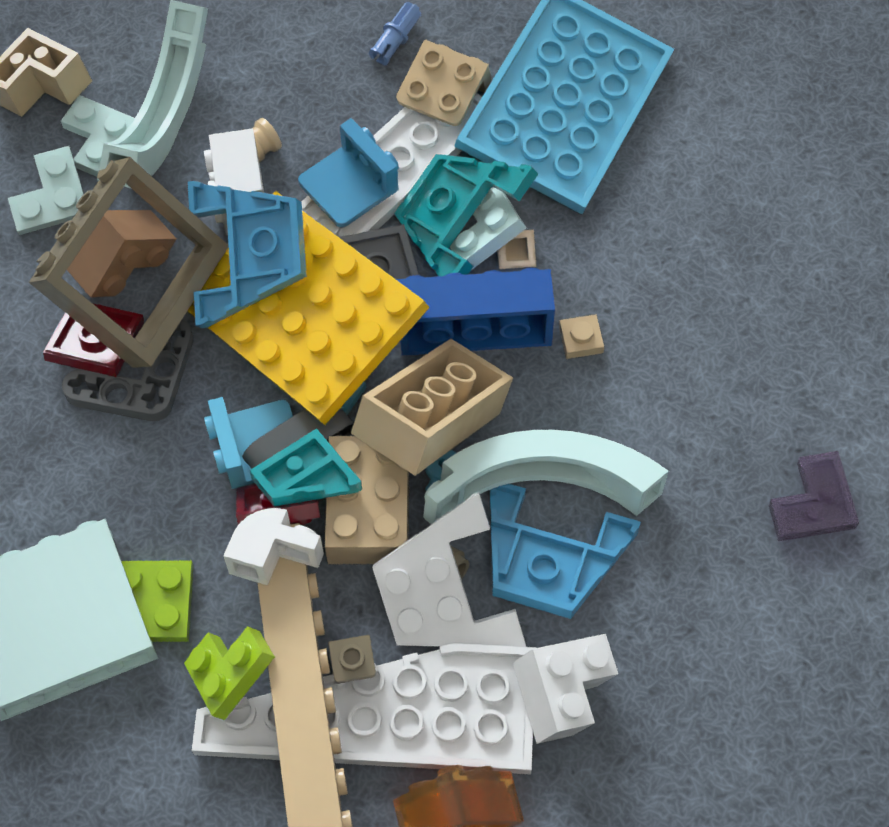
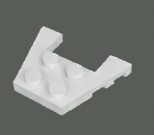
(426, 589)

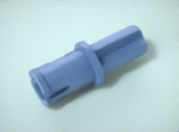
(395, 33)

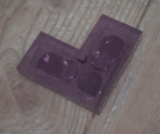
(823, 507)

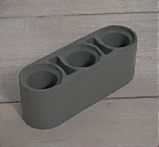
(293, 430)

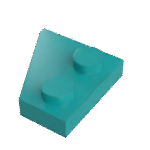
(305, 472)

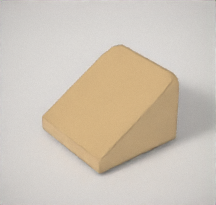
(518, 252)

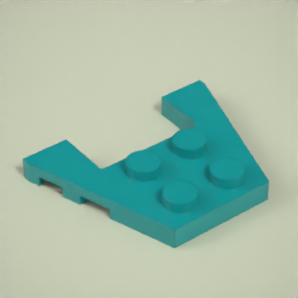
(448, 198)

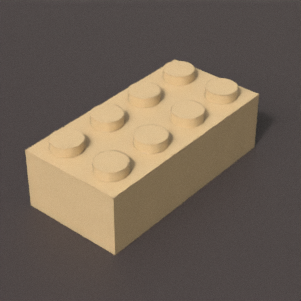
(431, 406)

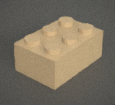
(374, 520)

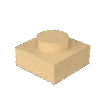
(581, 336)

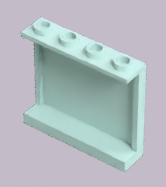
(66, 618)

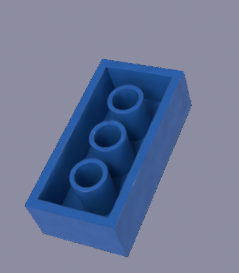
(482, 310)

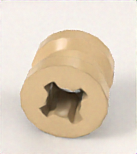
(265, 138)

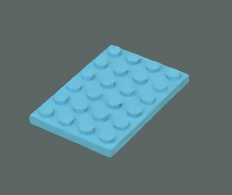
(566, 98)

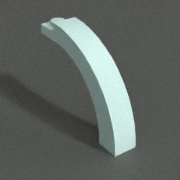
(170, 92)
(548, 456)

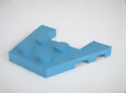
(262, 244)
(545, 567)

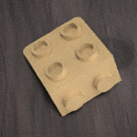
(443, 83)

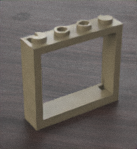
(179, 296)

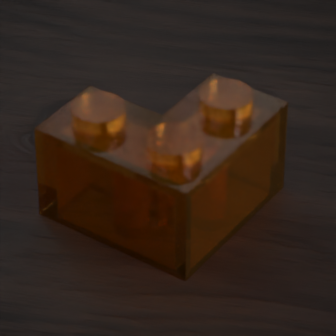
(461, 800)

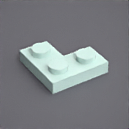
(97, 124)
(56, 199)
(494, 228)

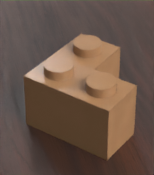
(118, 246)

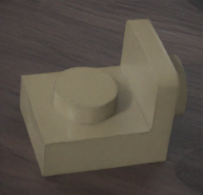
(352, 659)

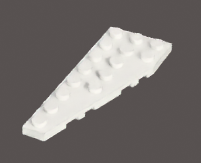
(415, 713)

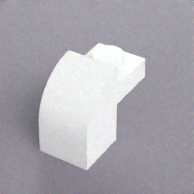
(265, 538)

